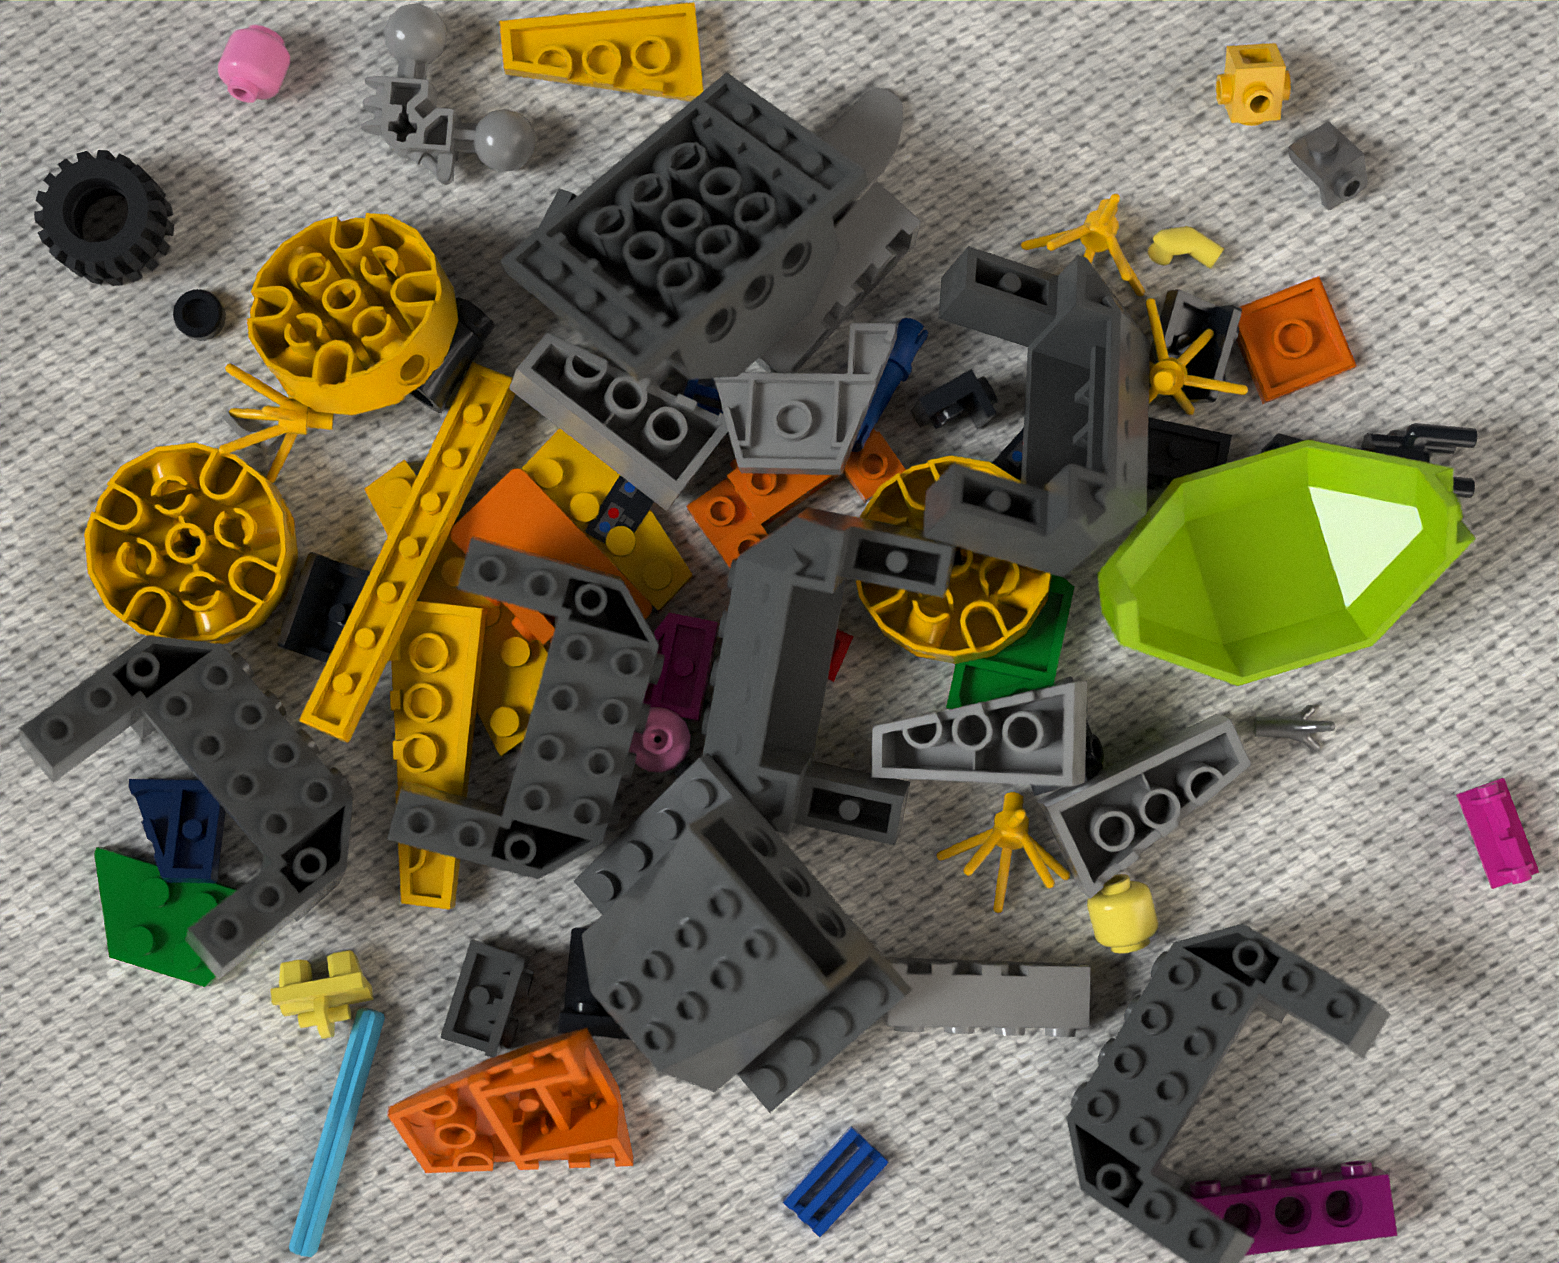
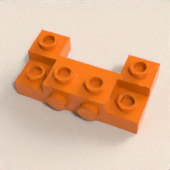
(745, 503)

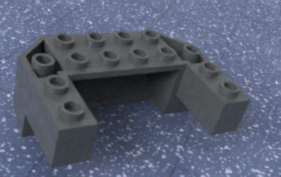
(1081, 417)
(779, 664)
(576, 729)
(240, 753)
(1166, 1059)

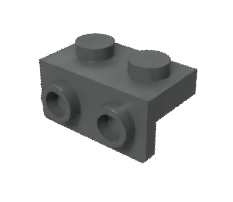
(487, 997)

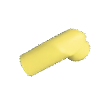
(1183, 241)

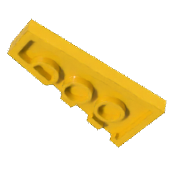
(616, 50)

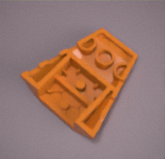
(520, 1109)

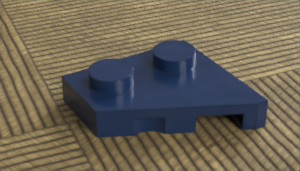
(183, 828)

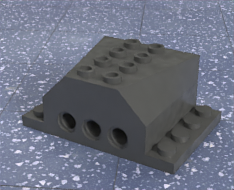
(696, 239)
(727, 945)

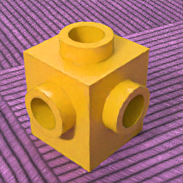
(1253, 83)

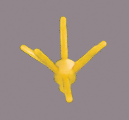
(1096, 235)
(1171, 374)
(292, 419)
(1009, 833)

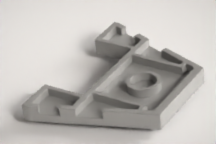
(805, 418)

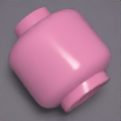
(254, 63)
(674, 744)

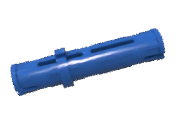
(896, 370)

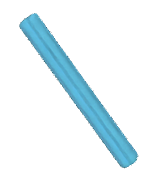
(336, 1132)

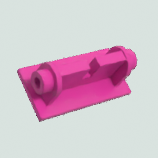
(1498, 834)

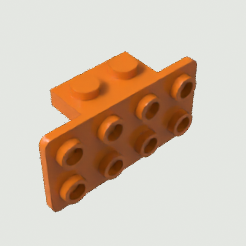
(526, 518)

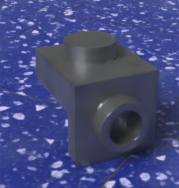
(1331, 164)

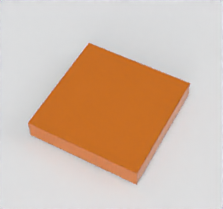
(1292, 340)

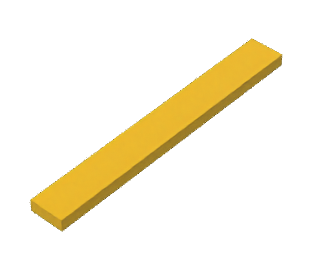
(409, 554)

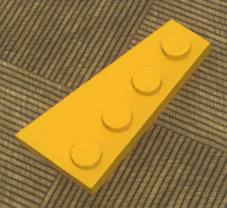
(579, 486)

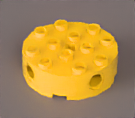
(352, 314)
(147, 523)
(987, 597)

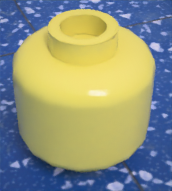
(1123, 915)

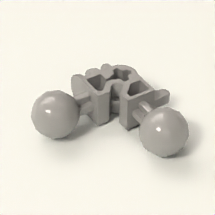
(415, 39)

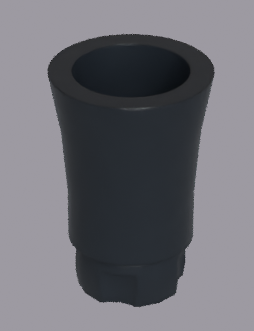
(467, 341)

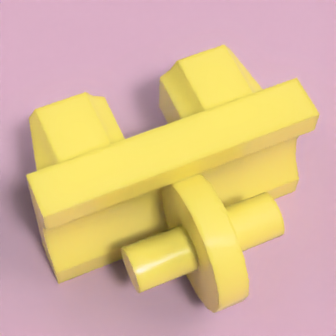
(322, 1000)

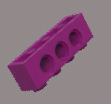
(1364, 1217)

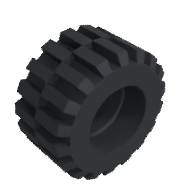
(81, 186)

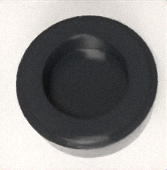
(199, 315)

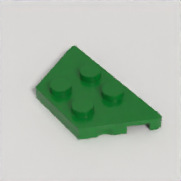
(1024, 664)
(151, 917)

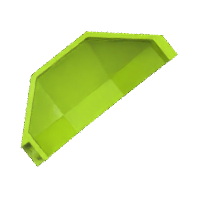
(1281, 559)

